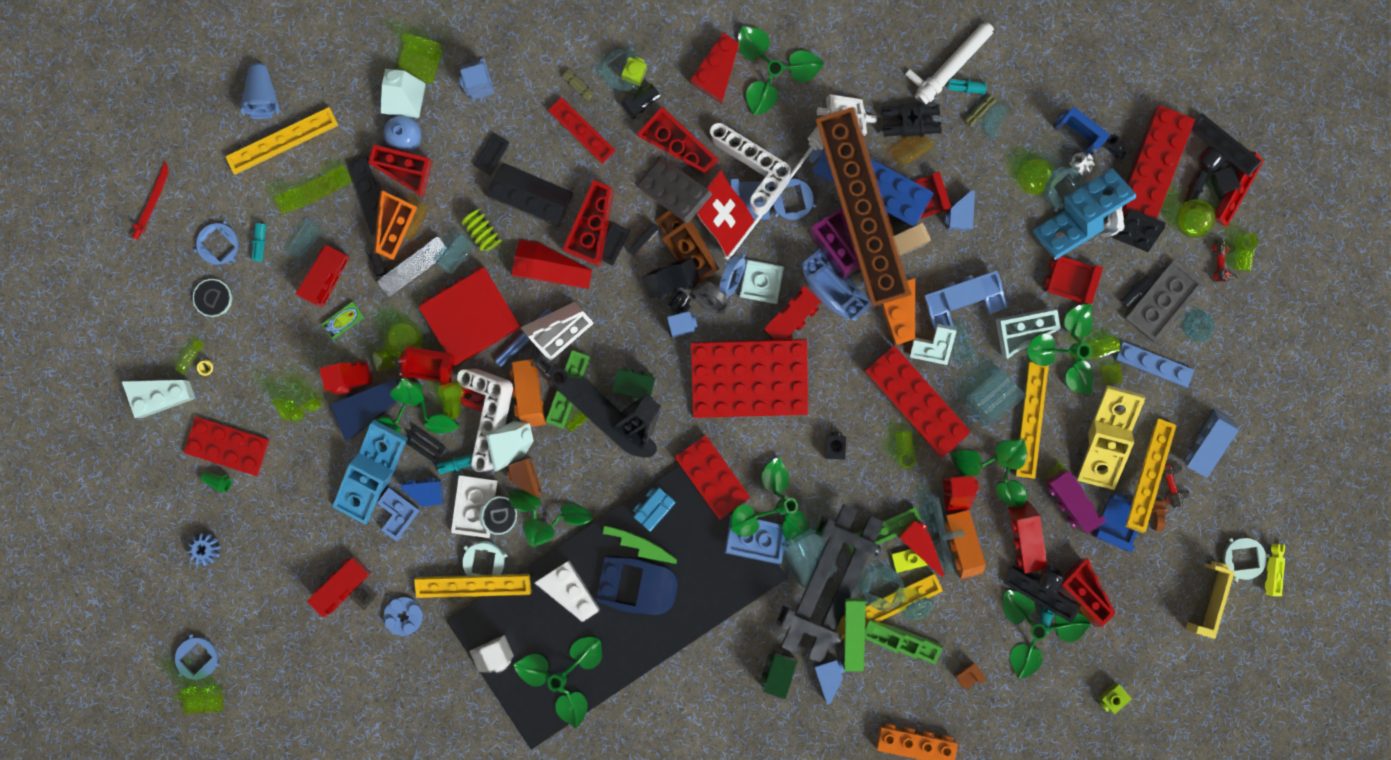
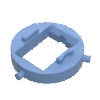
(807, 198)
(206, 254)
(735, 264)
(207, 669)

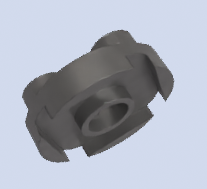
(710, 298)

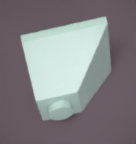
(401, 94)
(509, 443)

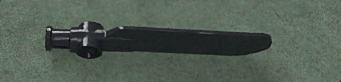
(592, 405)

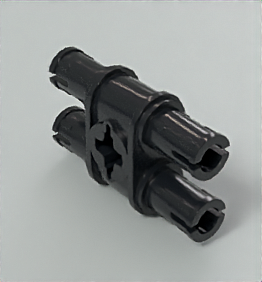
(905, 128)

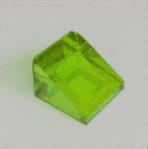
(383, 360)

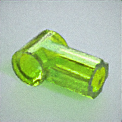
(1244, 254)
(1104, 347)
(451, 395)
(904, 447)

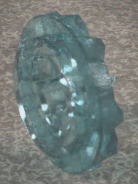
(1192, 331)
(918, 609)

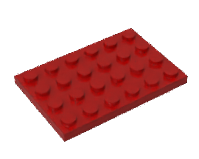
(749, 378)

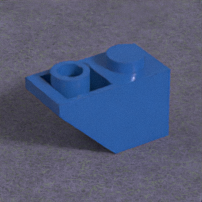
(425, 493)

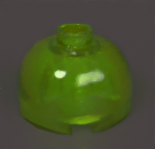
(1033, 175)
(1195, 218)

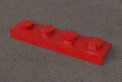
(582, 130)
(1232, 199)

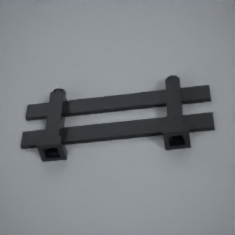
(836, 534)

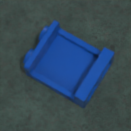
(1084, 127)
(1114, 529)

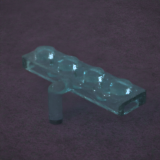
(938, 527)

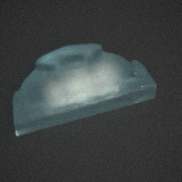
(994, 119)

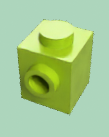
(634, 71)
(1114, 698)

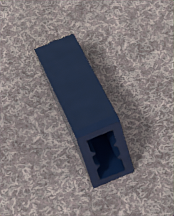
(362, 408)

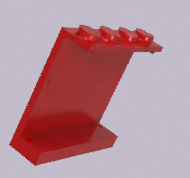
(469, 316)

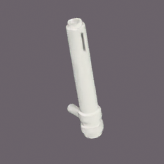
(933, 85)

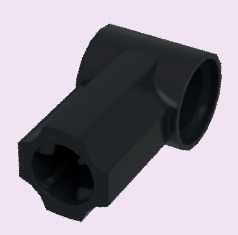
(638, 102)

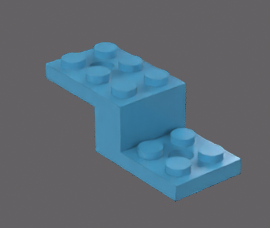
(1084, 213)
(369, 472)

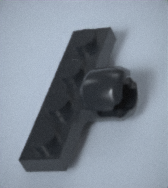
(1222, 148)
(1044, 590)

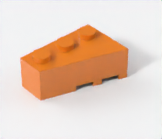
(391, 224)
(901, 317)
(527, 393)
(967, 550)

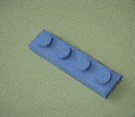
(1154, 364)

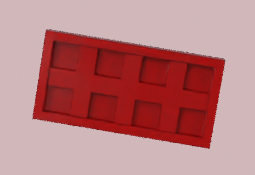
(226, 446)
(712, 477)

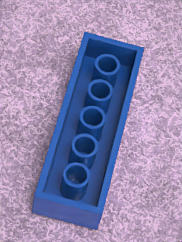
(900, 195)

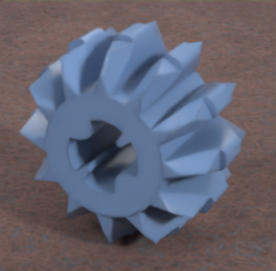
(209, 554)

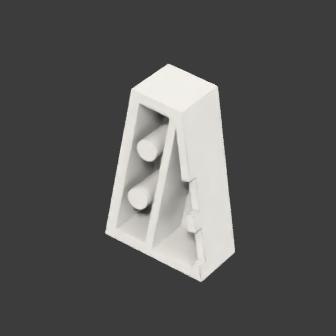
(492, 655)

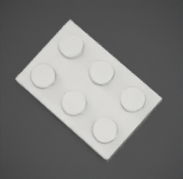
(470, 497)

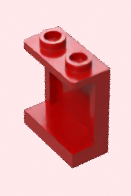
(939, 200)
(1072, 280)
(426, 365)

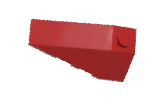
(543, 264)

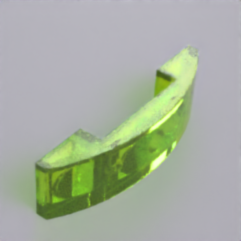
(313, 191)

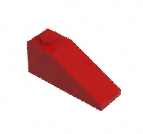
(919, 540)

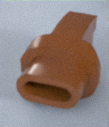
(1159, 511)

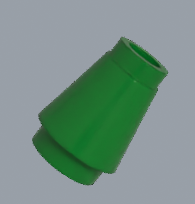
(217, 481)

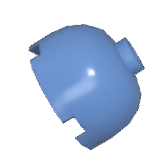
(402, 134)

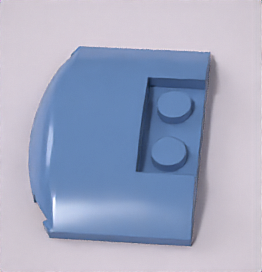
(834, 292)

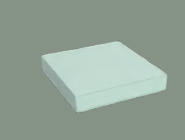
(761, 281)

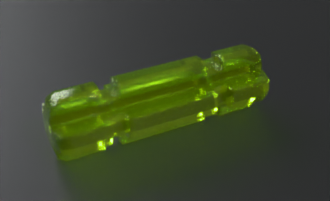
(189, 356)
(579, 419)

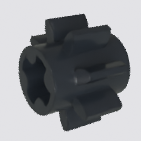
(679, 302)

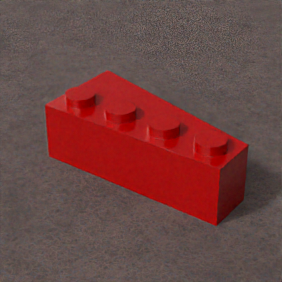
(676, 140)
(590, 228)

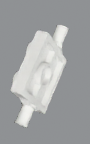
(838, 103)

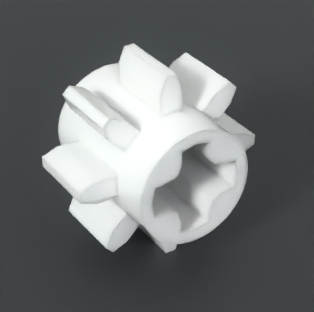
(1082, 163)

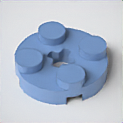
(412, 610)

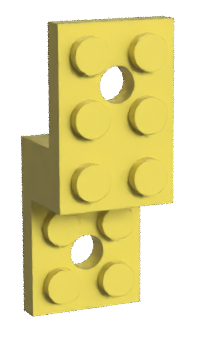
(1110, 437)

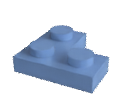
(402, 513)

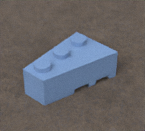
(476, 79)

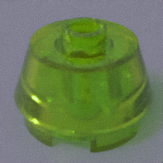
(402, 334)

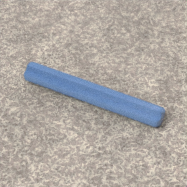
(516, 345)

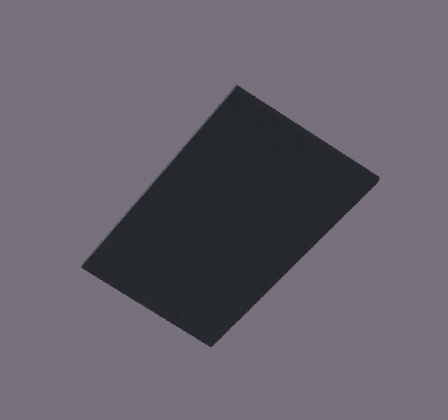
(708, 592)

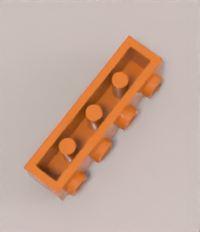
(914, 744)

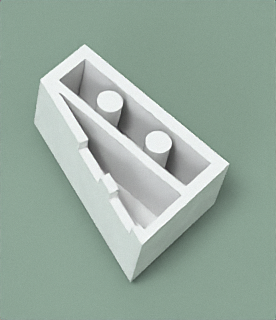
(557, 329)
(569, 590)

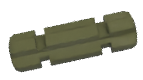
(578, 85)
(975, 115)

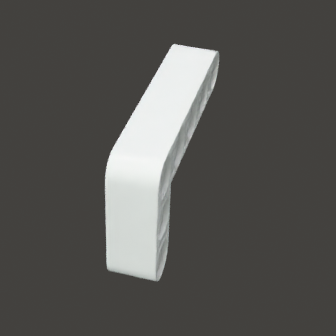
(755, 162)
(494, 413)

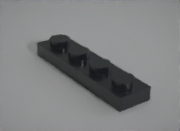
(366, 190)

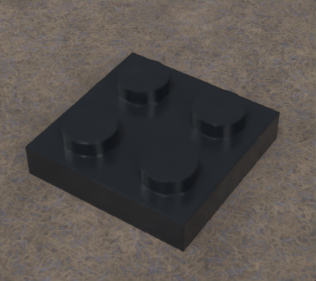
(1140, 230)

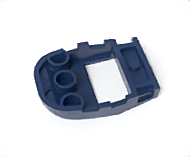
(656, 587)

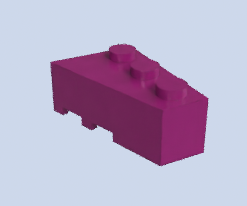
(836, 243)
(1073, 502)

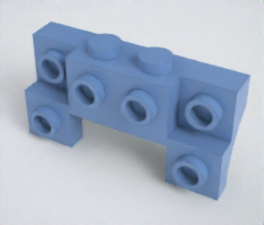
(963, 294)

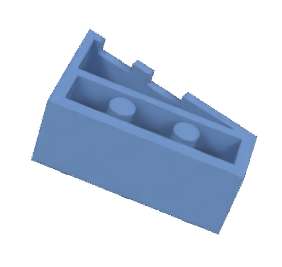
(1211, 443)

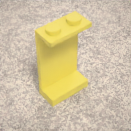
(1216, 603)

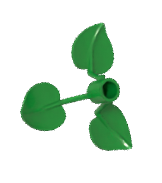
(762, 96)
(1041, 349)
(411, 393)
(1009, 455)
(774, 478)
(537, 531)
(1026, 659)
(534, 670)

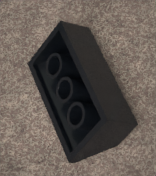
(529, 194)

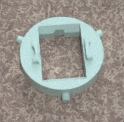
(1241, 543)
(468, 558)

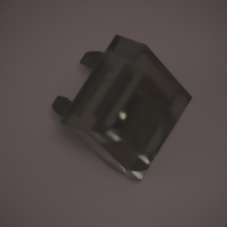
(363, 596)

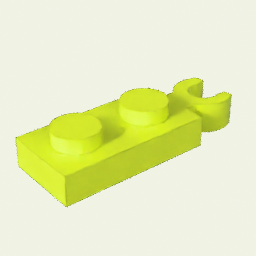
(1275, 570)

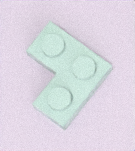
(936, 350)

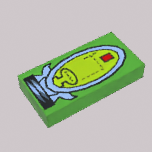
(343, 320)

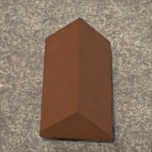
(685, 242)

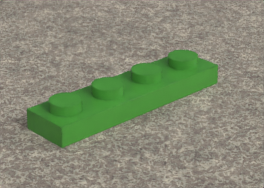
(561, 406)
(893, 526)

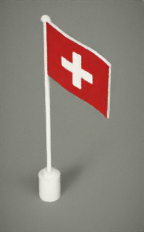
(728, 215)

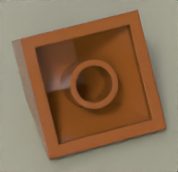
(525, 476)

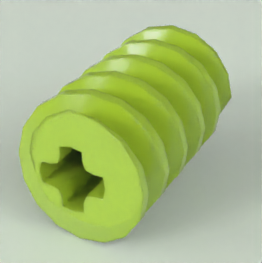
(480, 231)

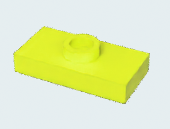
(906, 560)

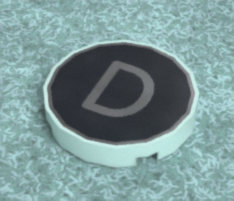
(212, 297)
(497, 515)

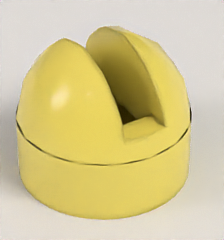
(202, 369)

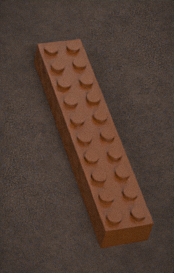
(863, 206)

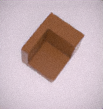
(969, 675)

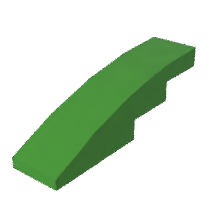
(646, 548)
(854, 635)
(902, 641)

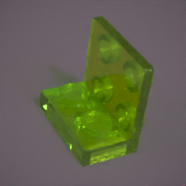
(420, 57)
(289, 411)
(201, 700)

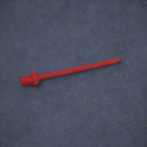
(139, 227)

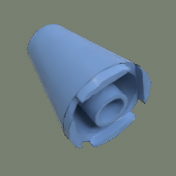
(259, 94)

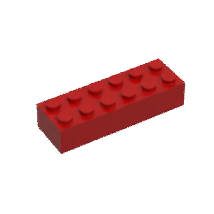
(1157, 160)
(917, 401)

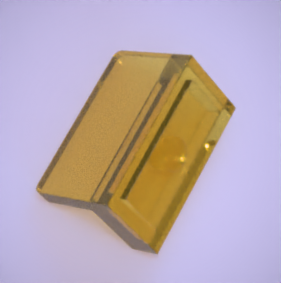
(911, 149)
(418, 218)

